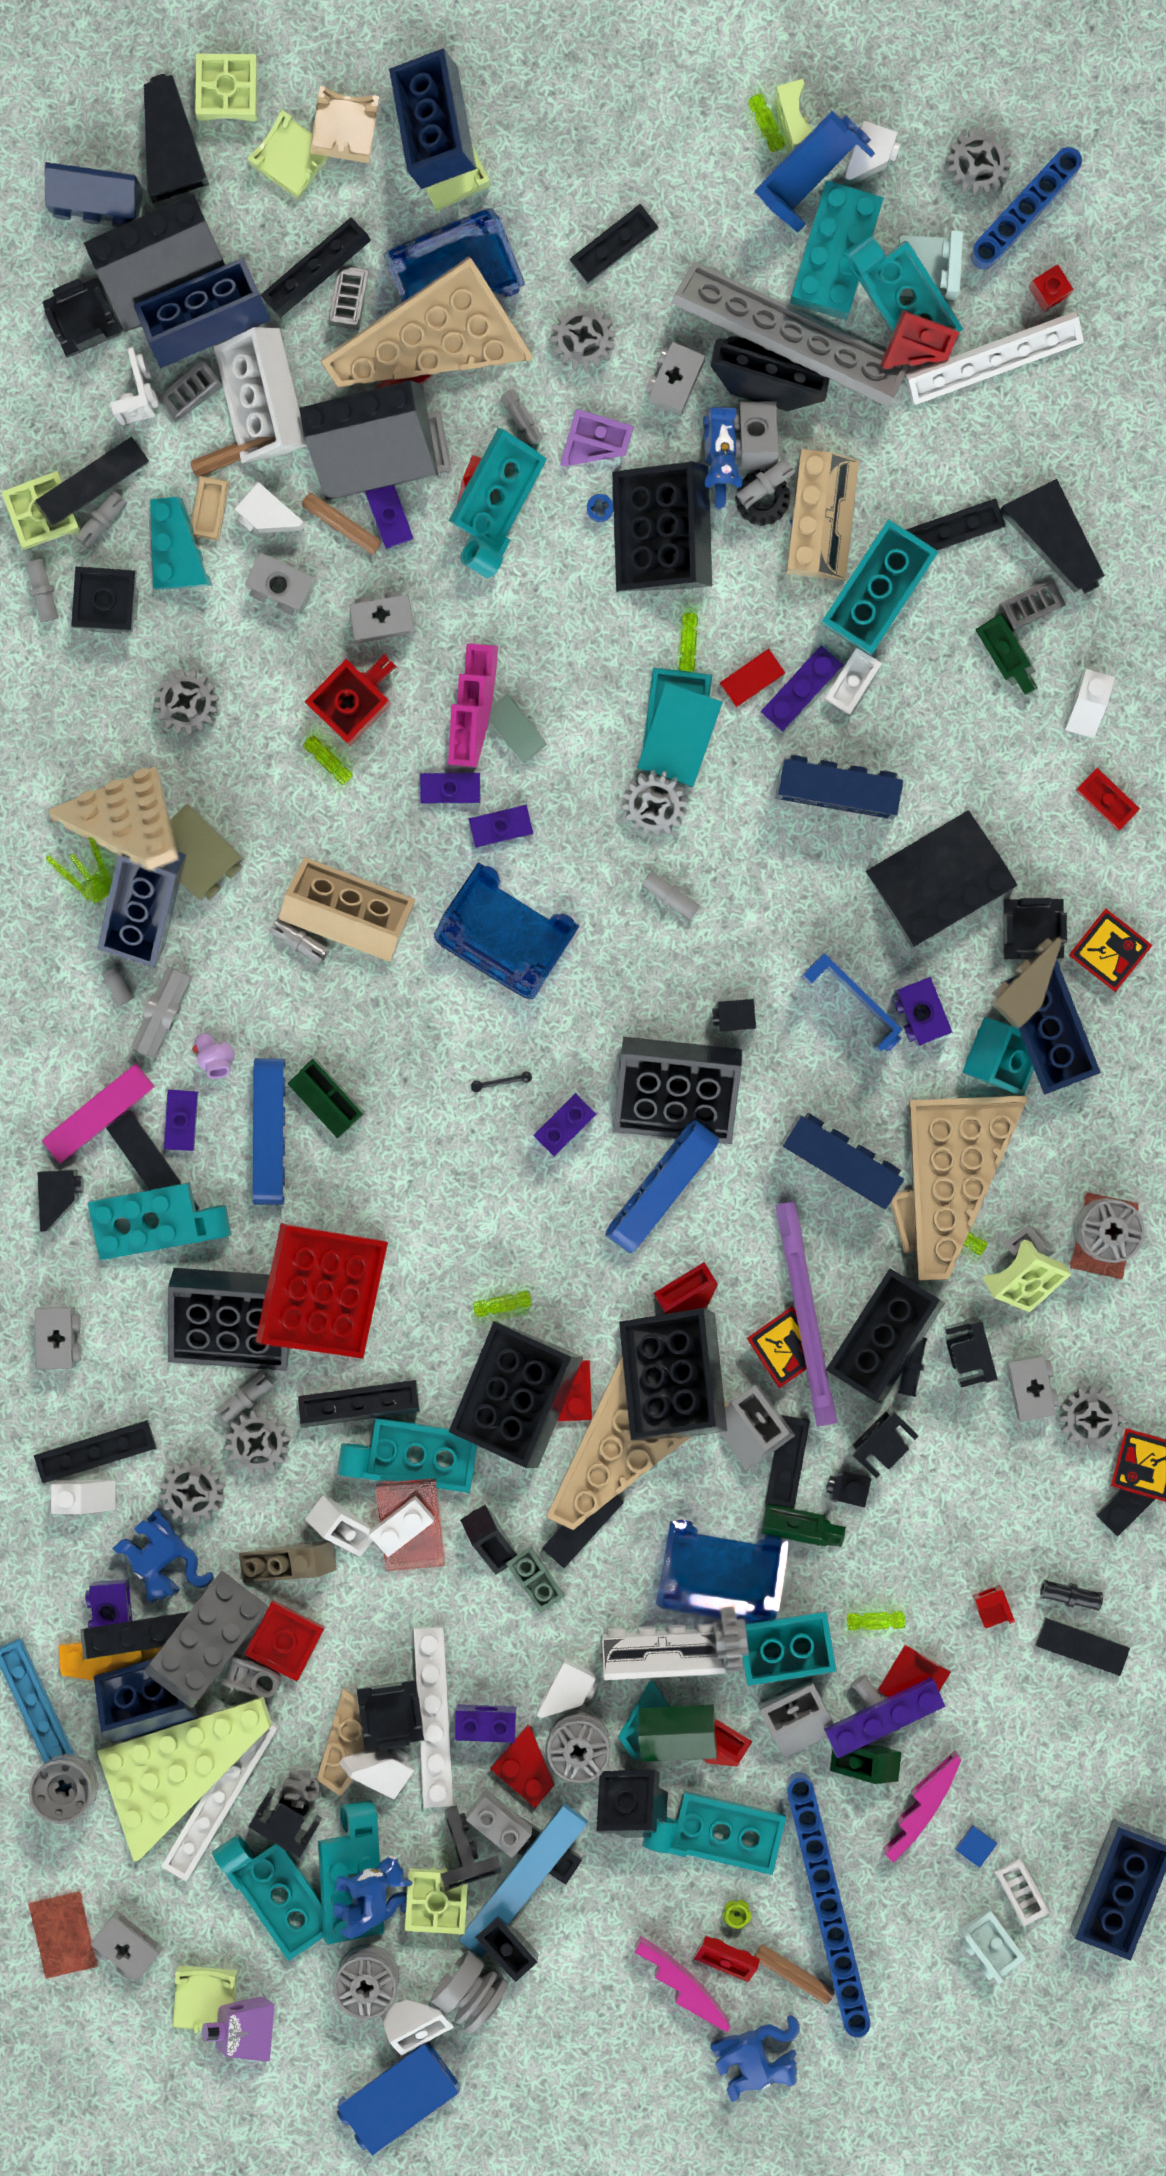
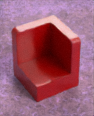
(993, 1607)

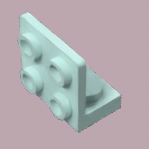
(941, 260)

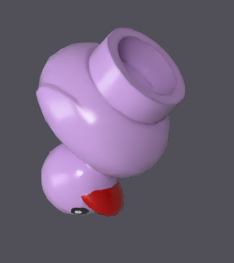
(213, 1057)

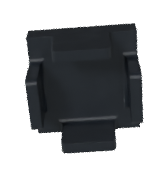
(80, 316)
(104, 599)
(1029, 923)
(971, 1352)
(882, 1442)
(390, 1715)
(630, 1803)
(283, 1824)

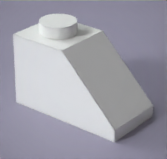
(885, 149)
(266, 513)
(1089, 703)
(82, 1496)
(339, 1526)
(568, 1689)
(379, 1769)
(413, 2024)

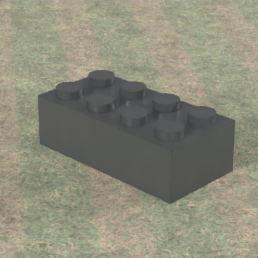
(206, 1639)

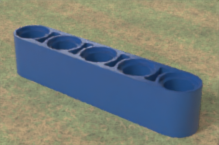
(1033, 196)
(268, 1131)
(662, 1186)

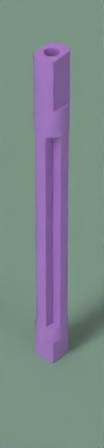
(806, 1315)

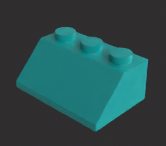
(788, 1648)

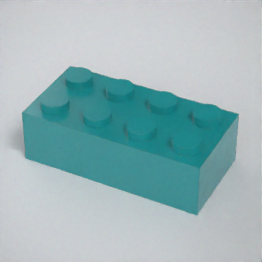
(841, 221)
(879, 587)

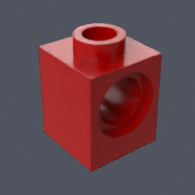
(1050, 288)

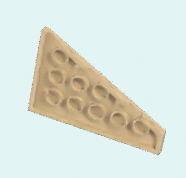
(437, 330)
(125, 817)
(953, 1163)
(606, 1458)

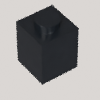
(734, 1015)

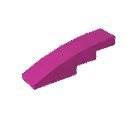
(473, 706)
(98, 1113)
(929, 1796)
(690, 1991)

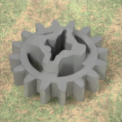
(968, 155)
(595, 339)
(173, 709)
(644, 811)
(1091, 1404)
(245, 1434)
(178, 1488)
(731, 1638)

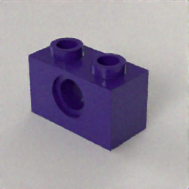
(936, 1023)
(565, 1124)
(111, 1593)
(485, 1723)

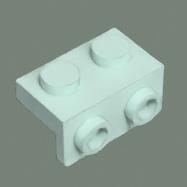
(992, 1945)

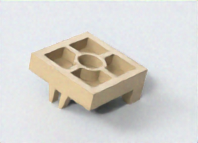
(344, 126)

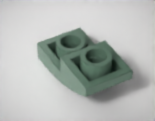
(516, 729)
(535, 1579)

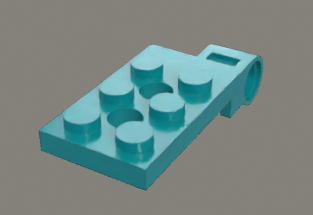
(890, 274)
(490, 522)
(177, 1224)
(389, 1460)
(694, 1834)
(346, 1856)
(257, 1878)

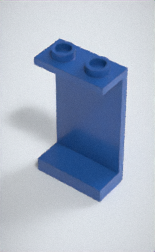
(809, 165)
(891, 1038)
(398, 2098)

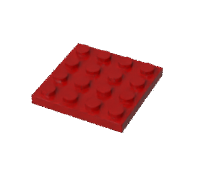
(321, 1291)

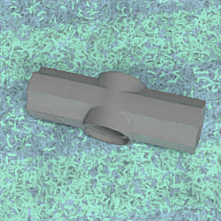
(160, 1012)

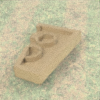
(344, 1740)

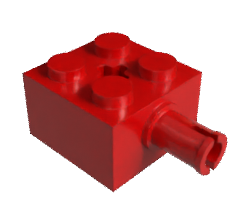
(350, 683)

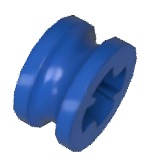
(592, 503)

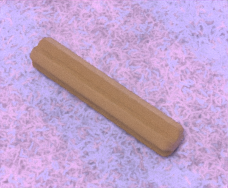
(226, 456)
(341, 523)
(795, 1974)

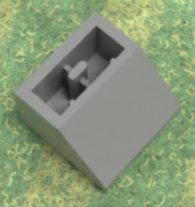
(754, 1427)
(796, 1717)

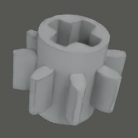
(300, 1788)

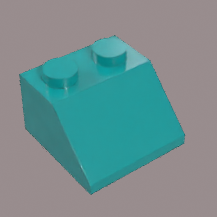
(1000, 1057)

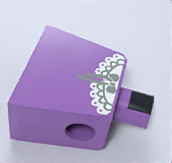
(243, 2029)

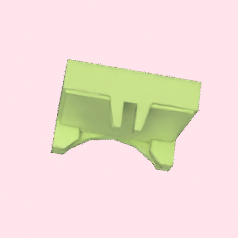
(226, 87)
(788, 112)
(287, 157)
(458, 187)
(27, 519)
(1027, 1278)
(431, 1908)
(200, 1995)

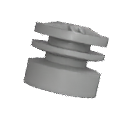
(1097, 1217)
(587, 1732)
(58, 1805)
(375, 1967)
(469, 1992)

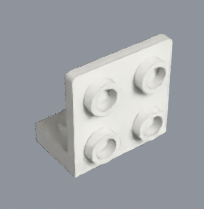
(140, 407)

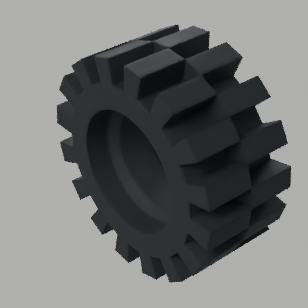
(764, 516)

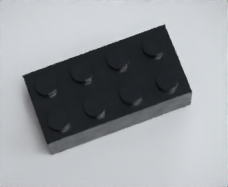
(885, 1336)

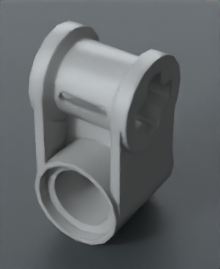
(249, 1676)

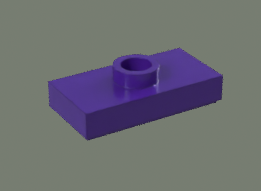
(389, 516)
(450, 788)
(501, 826)
(181, 1120)

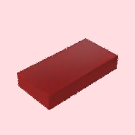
(752, 678)

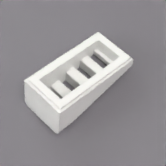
(1033, 1915)

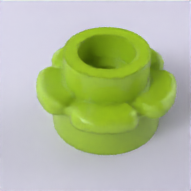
(740, 1921)

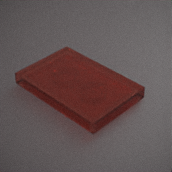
(425, 1548)

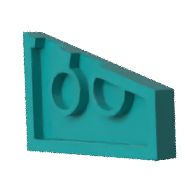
(174, 551)

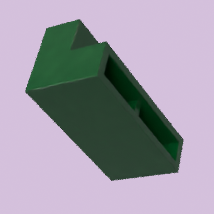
(326, 1098)
(677, 1733)

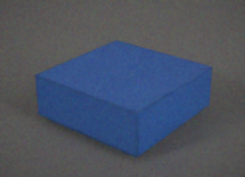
(976, 1846)

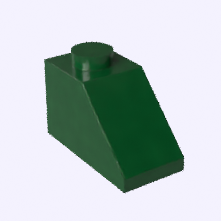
(869, 1764)

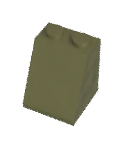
(208, 853)

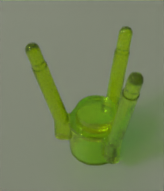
(96, 887)

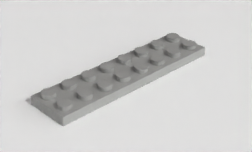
(788, 333)

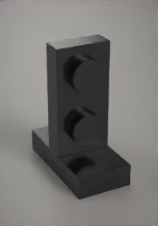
(466, 1853)

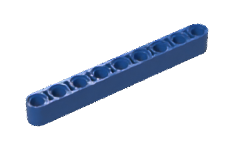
(830, 1918)

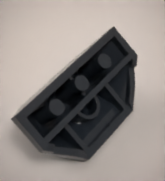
(766, 376)

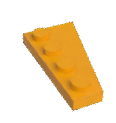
(75, 1666)

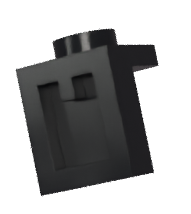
(848, 1488)

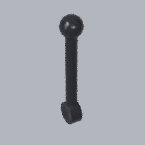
(476, 1086)

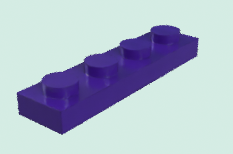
(884, 1717)

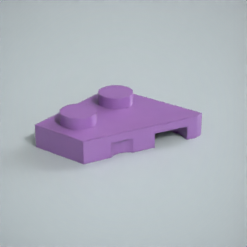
(595, 439)

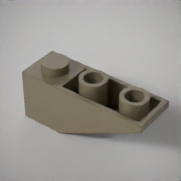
(1027, 990)
(288, 1562)

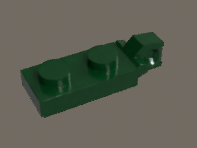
(1007, 653)
(801, 1526)

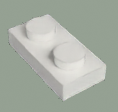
(853, 681)
(401, 1526)

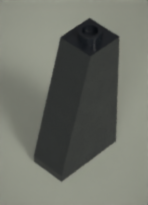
(170, 146)
(1055, 534)

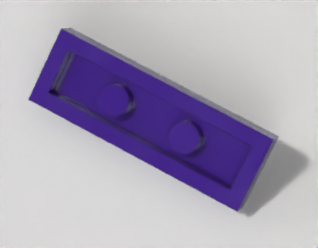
(801, 688)

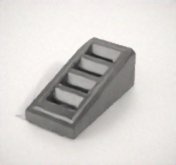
(346, 321)
(192, 375)
(1010, 615)

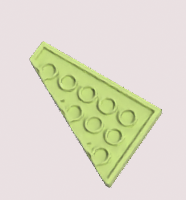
(170, 1769)

